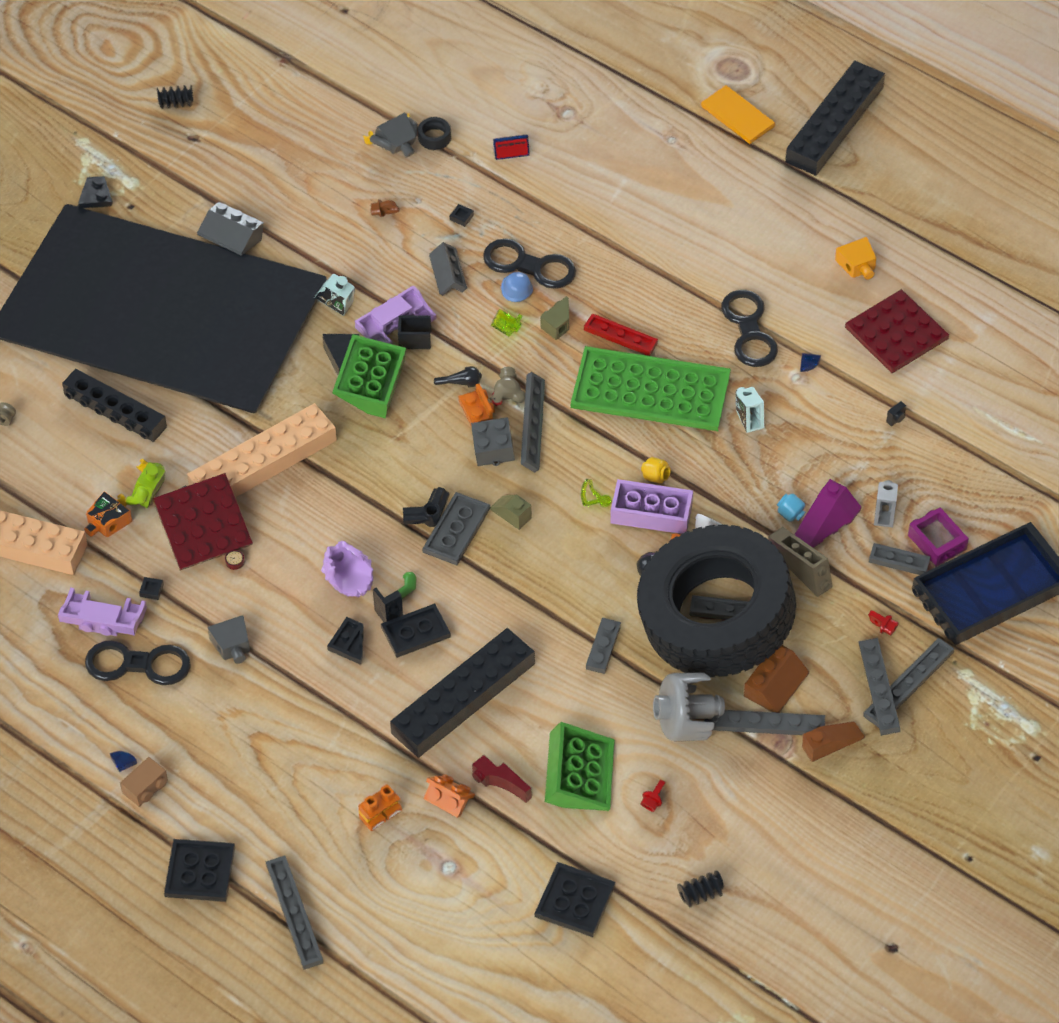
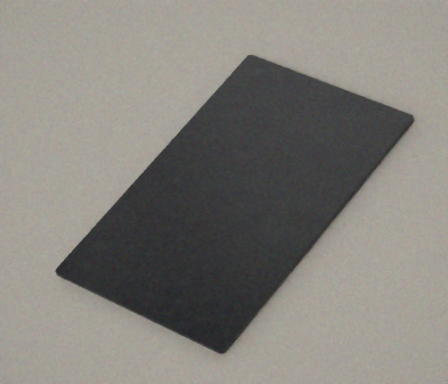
(159, 307)

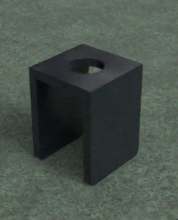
(414, 332)

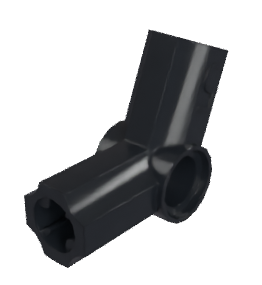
(423, 515)

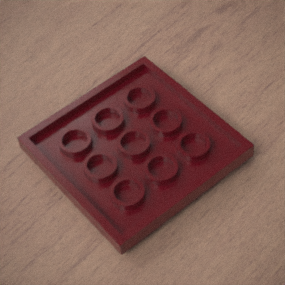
(896, 331)
(202, 521)

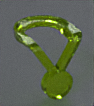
(604, 500)

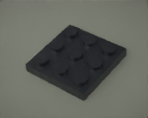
(199, 870)
(575, 899)

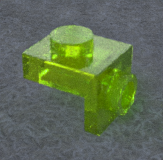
(506, 323)

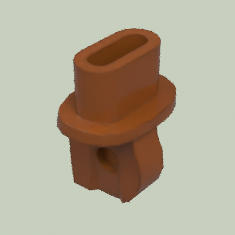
(381, 208)

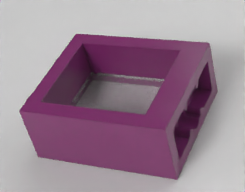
(938, 536)

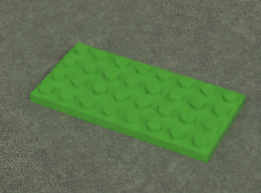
(651, 388)

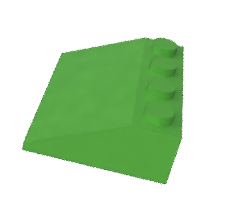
(370, 374)
(579, 769)

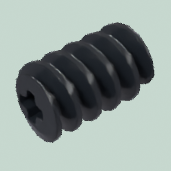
(175, 97)
(701, 888)

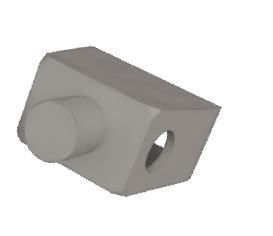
(886, 496)

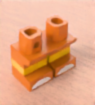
(379, 807)

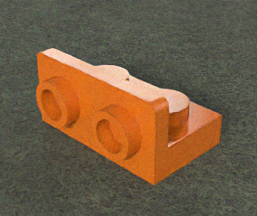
(476, 405)

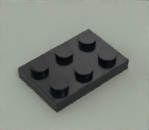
(415, 630)

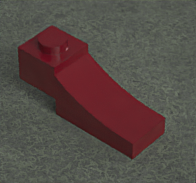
(503, 777)

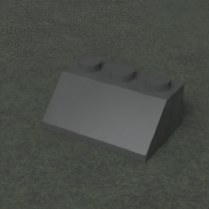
(231, 228)

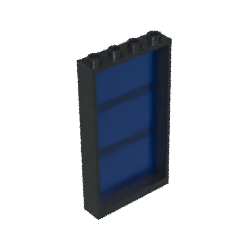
(990, 583)

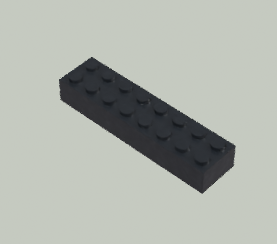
(835, 118)
(462, 692)

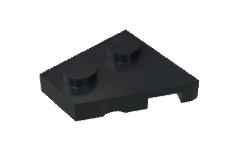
(95, 193)
(348, 640)

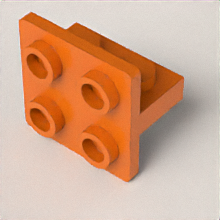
(448, 794)

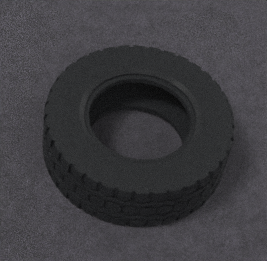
(724, 645)

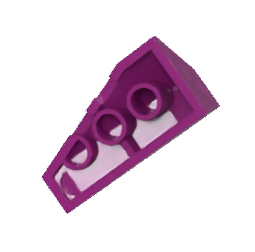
(828, 513)

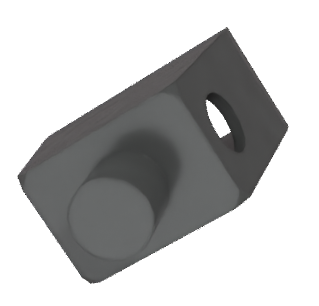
(230, 639)

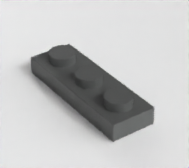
(899, 559)
(715, 607)
(603, 645)

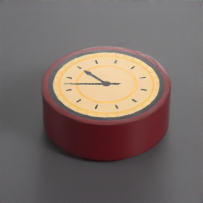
(234, 559)

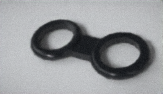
(529, 264)
(749, 328)
(137, 662)

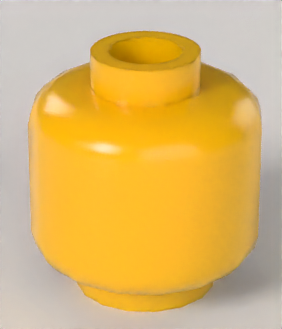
(655, 470)

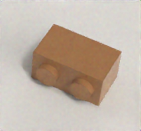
(144, 781)

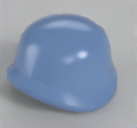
(516, 287)

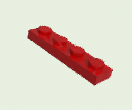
(620, 334)

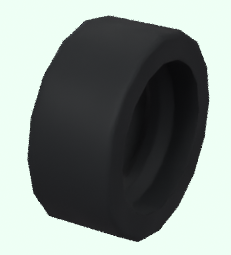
(438, 142)

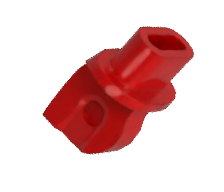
(886, 623)
(652, 800)

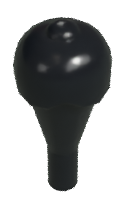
(469, 376)

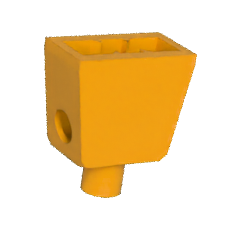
(857, 258)

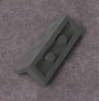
(447, 269)

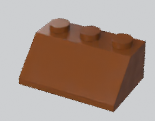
(776, 680)

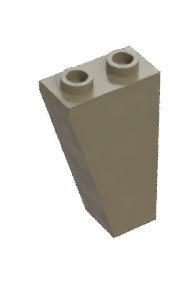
(803, 561)

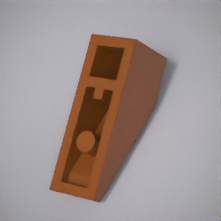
(830, 739)

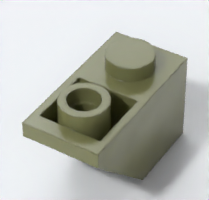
(556, 320)

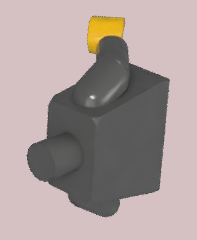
(395, 135)

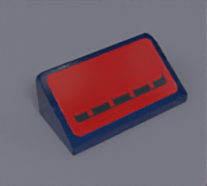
(511, 147)

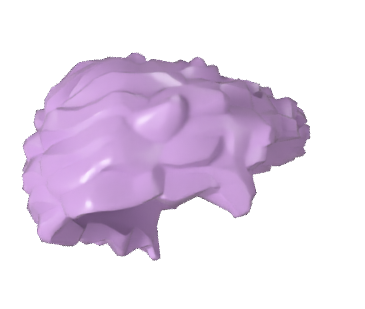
(347, 569)

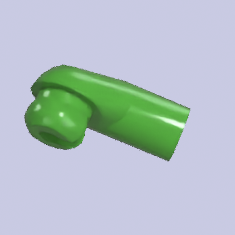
(409, 584)

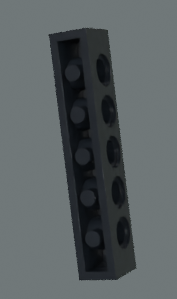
(114, 405)

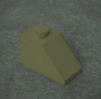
(513, 510)

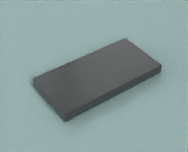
(456, 528)

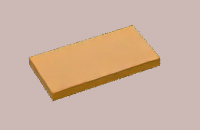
(738, 114)

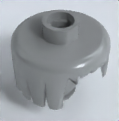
(676, 707)

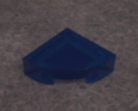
(809, 362)
(123, 760)

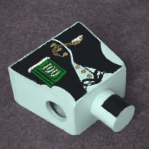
(336, 294)
(749, 401)

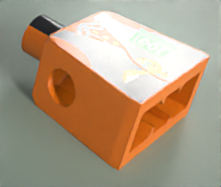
(107, 516)

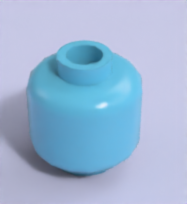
(791, 507)

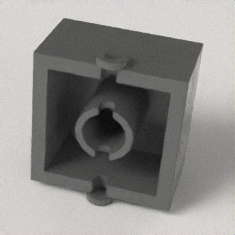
(492, 441)

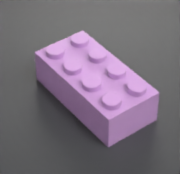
(651, 506)

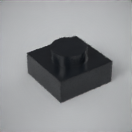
(461, 215)
(896, 414)
(151, 588)

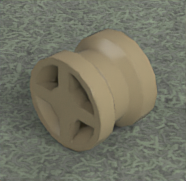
(6, 412)

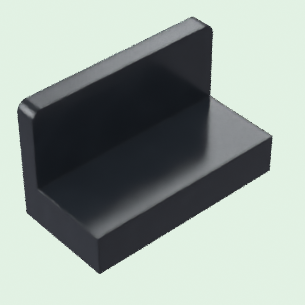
(389, 606)

